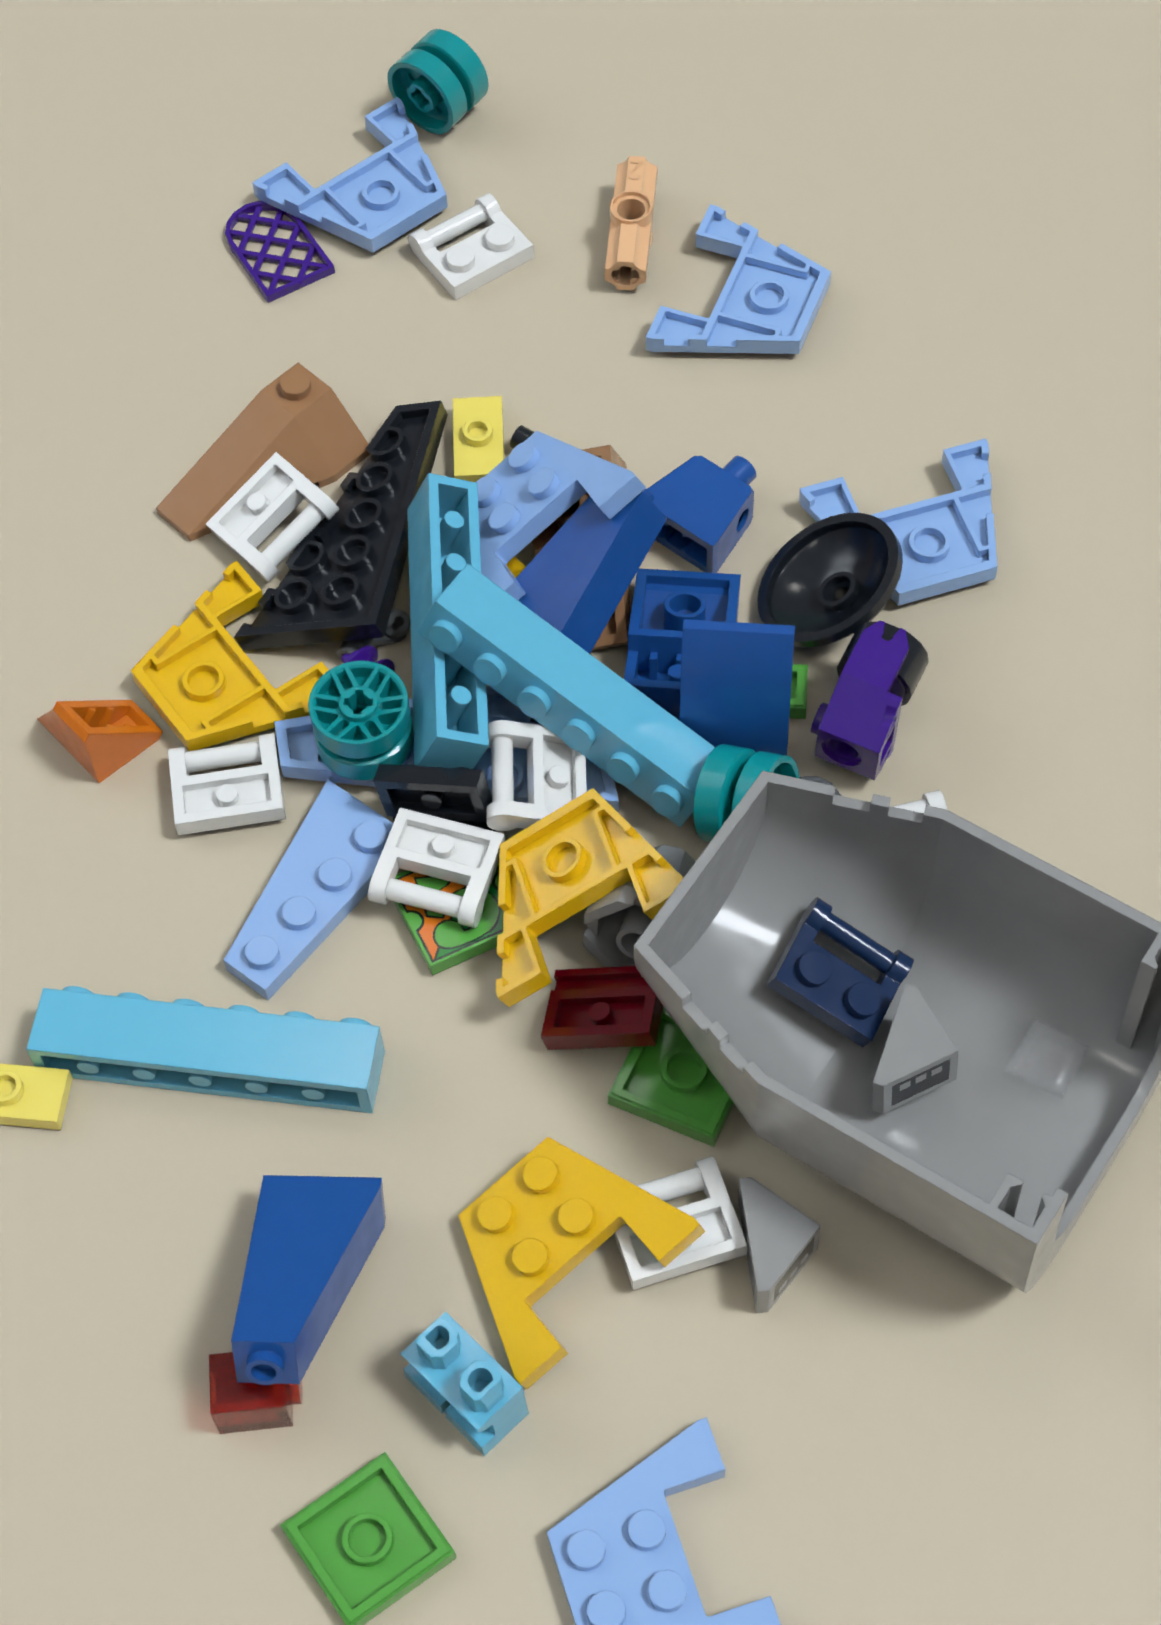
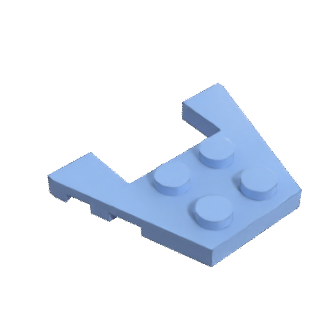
(372, 199)
(763, 304)
(534, 490)
(942, 539)
(624, 1552)

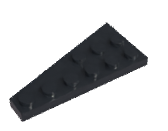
(352, 565)

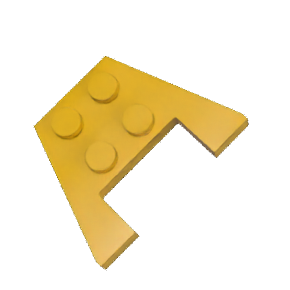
(206, 680)
(559, 871)
(542, 1226)

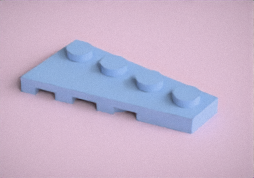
(310, 890)

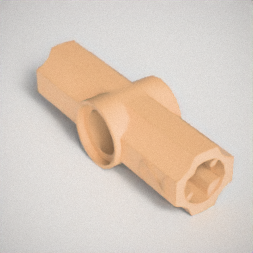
(631, 223)

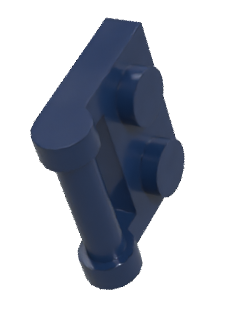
(832, 987)

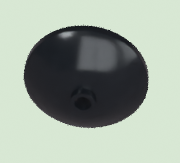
(831, 578)

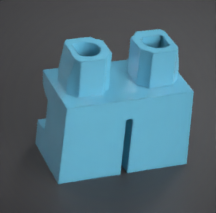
(465, 1383)

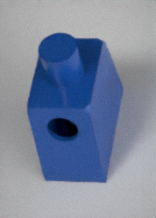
(705, 509)

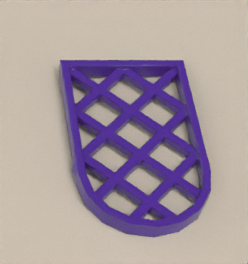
(293, 283)

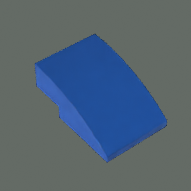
(656, 625)
(737, 683)

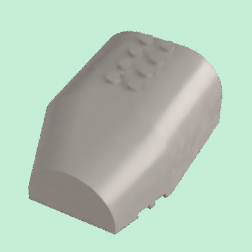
(993, 948)

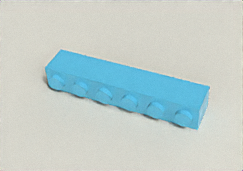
(568, 692)
(447, 697)
(208, 1049)

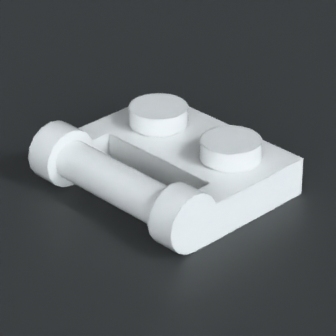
(476, 258)
(262, 506)
(553, 774)
(230, 795)
(441, 851)
(715, 1214)

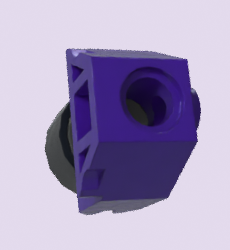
(864, 710)

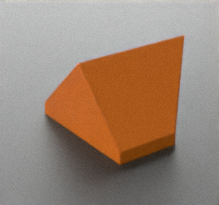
(101, 732)

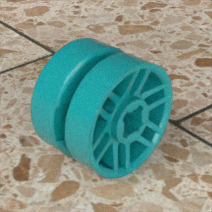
(438, 81)
(361, 719)
(727, 778)

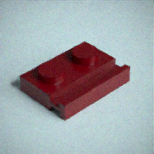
(601, 1010)

